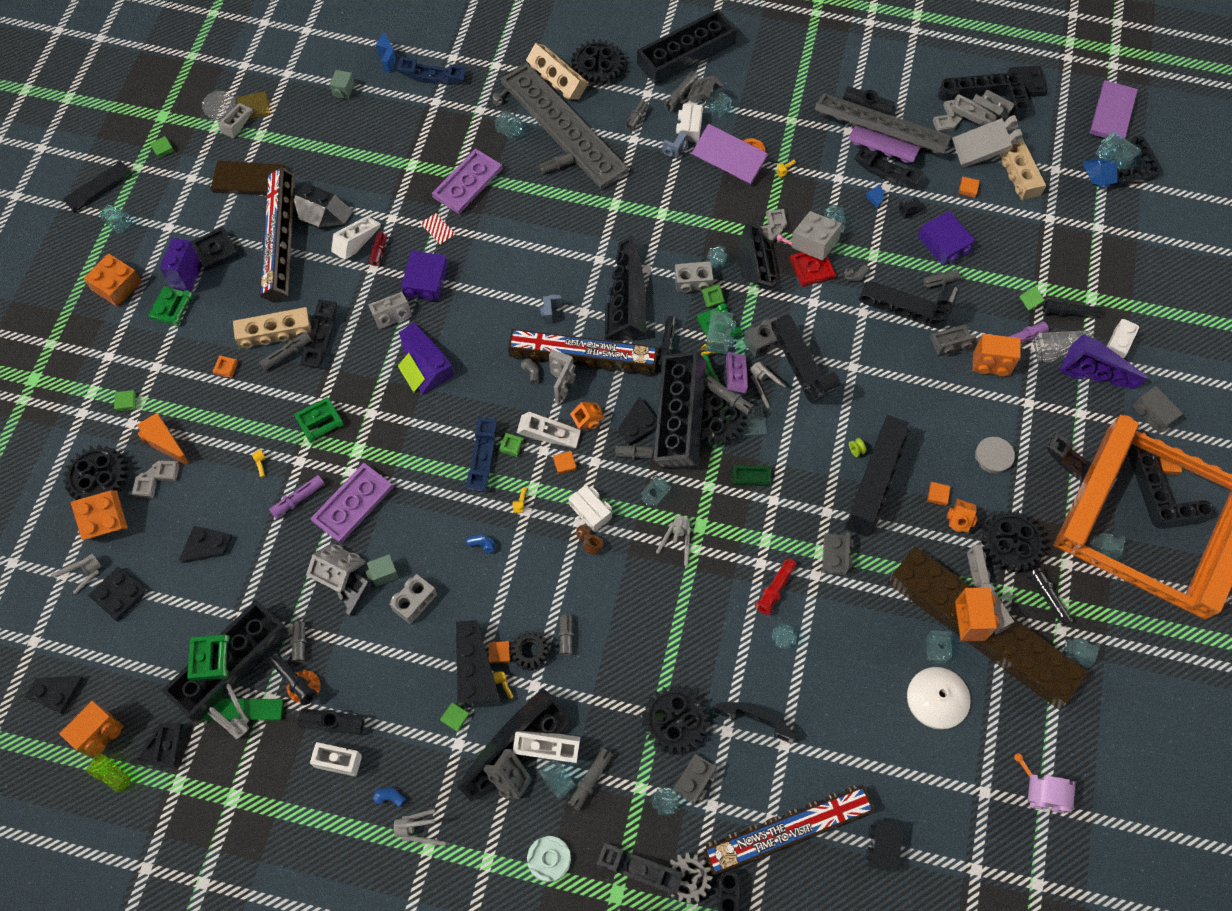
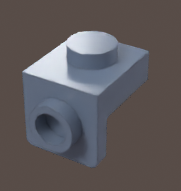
(675, 149)
(550, 302)

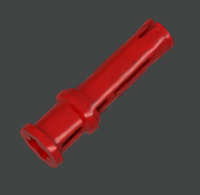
(772, 593)

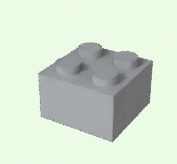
(816, 235)

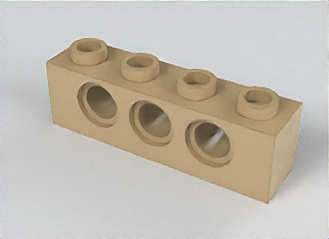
(576, 83)
(1023, 171)
(264, 324)

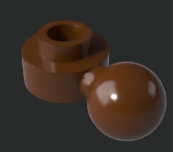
(592, 544)

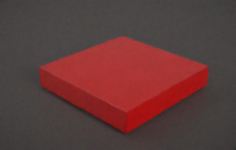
(811, 269)

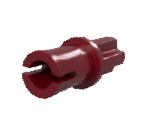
(378, 249)

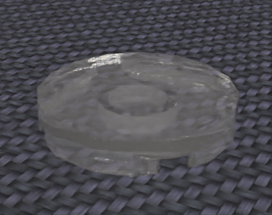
(218, 104)

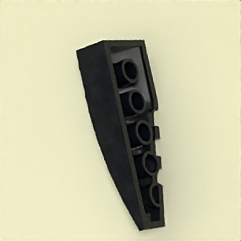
(627, 305)
(538, 715)

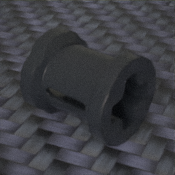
(909, 207)

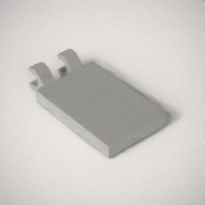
(987, 141)

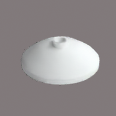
(932, 708)

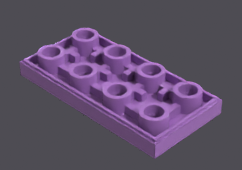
(1113, 110)
(889, 145)
(729, 154)

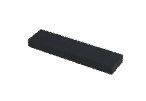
(97, 186)

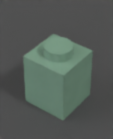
(342, 84)
(381, 570)

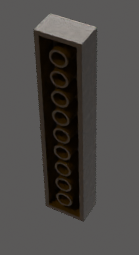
(1014, 649)

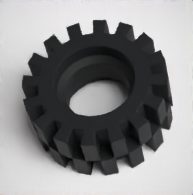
(538, 659)

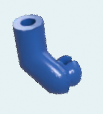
(483, 540)
(389, 794)

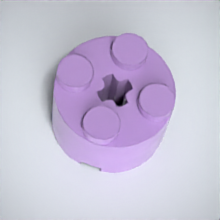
(1052, 793)

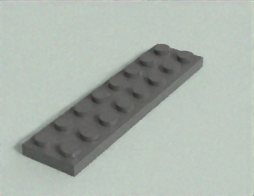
(883, 123)

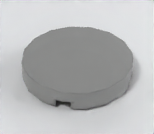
(994, 455)

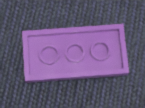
(467, 181)
(351, 503)

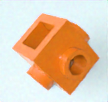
(587, 415)
(962, 516)

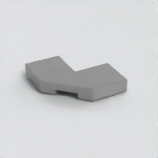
(947, 122)
(776, 224)
(146, 482)

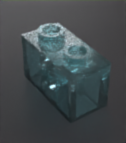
(1119, 150)
(717, 341)

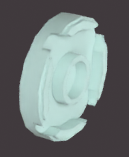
(548, 859)

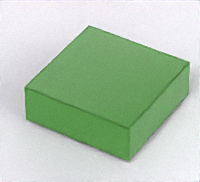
(161, 147)
(713, 295)
(1032, 299)
(125, 401)
(511, 445)
(454, 717)

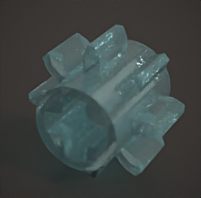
(717, 256)
(784, 635)
(665, 801)

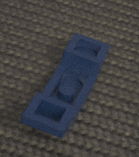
(431, 74)
(482, 454)

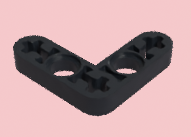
(1143, 167)

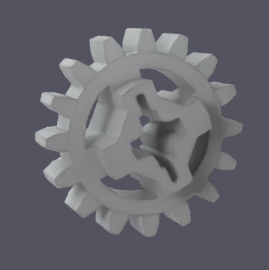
(700, 872)

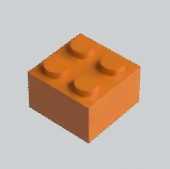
(112, 280)
(996, 355)
(99, 515)
(976, 614)
(92, 730)

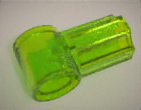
(105, 770)

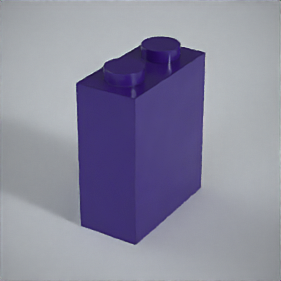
(946, 238)
(181, 265)
(424, 275)

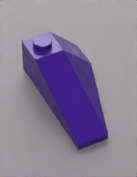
(427, 357)
(1096, 361)

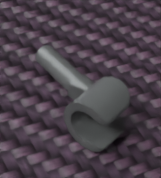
(498, 98)

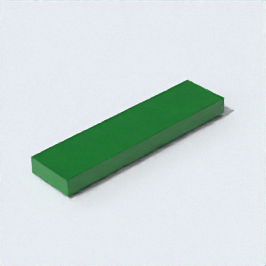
(253, 709)

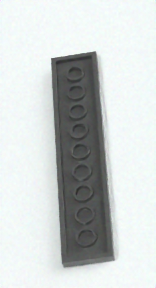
(564, 126)

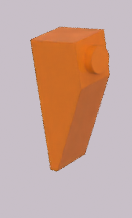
(159, 437)

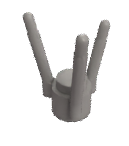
(761, 372)
(679, 527)
(88, 564)
(236, 726)
(405, 827)

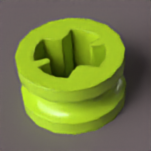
(857, 447)

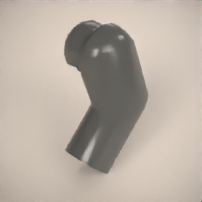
(852, 275)
(529, 364)

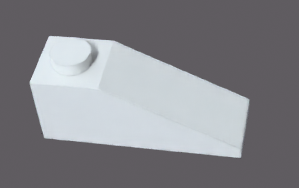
(353, 237)
(548, 430)
(547, 745)

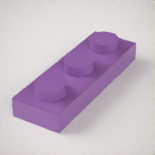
(736, 372)

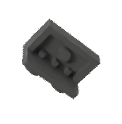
(952, 339)

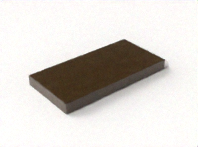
(242, 177)

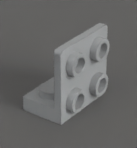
(562, 368)
(333, 565)

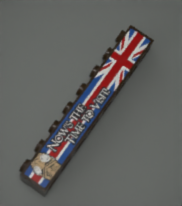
(277, 235)
(585, 351)
(787, 831)

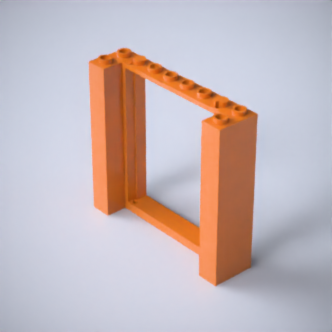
(1214, 573)

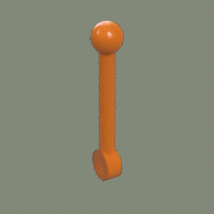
(1018, 757)

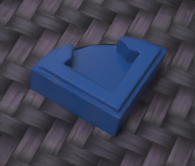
(875, 195)

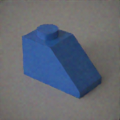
(1101, 171)

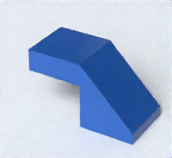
(386, 51)

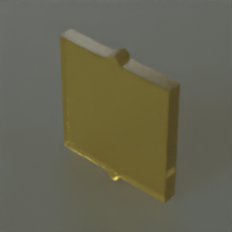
(257, 102)

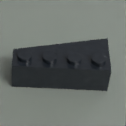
(474, 674)

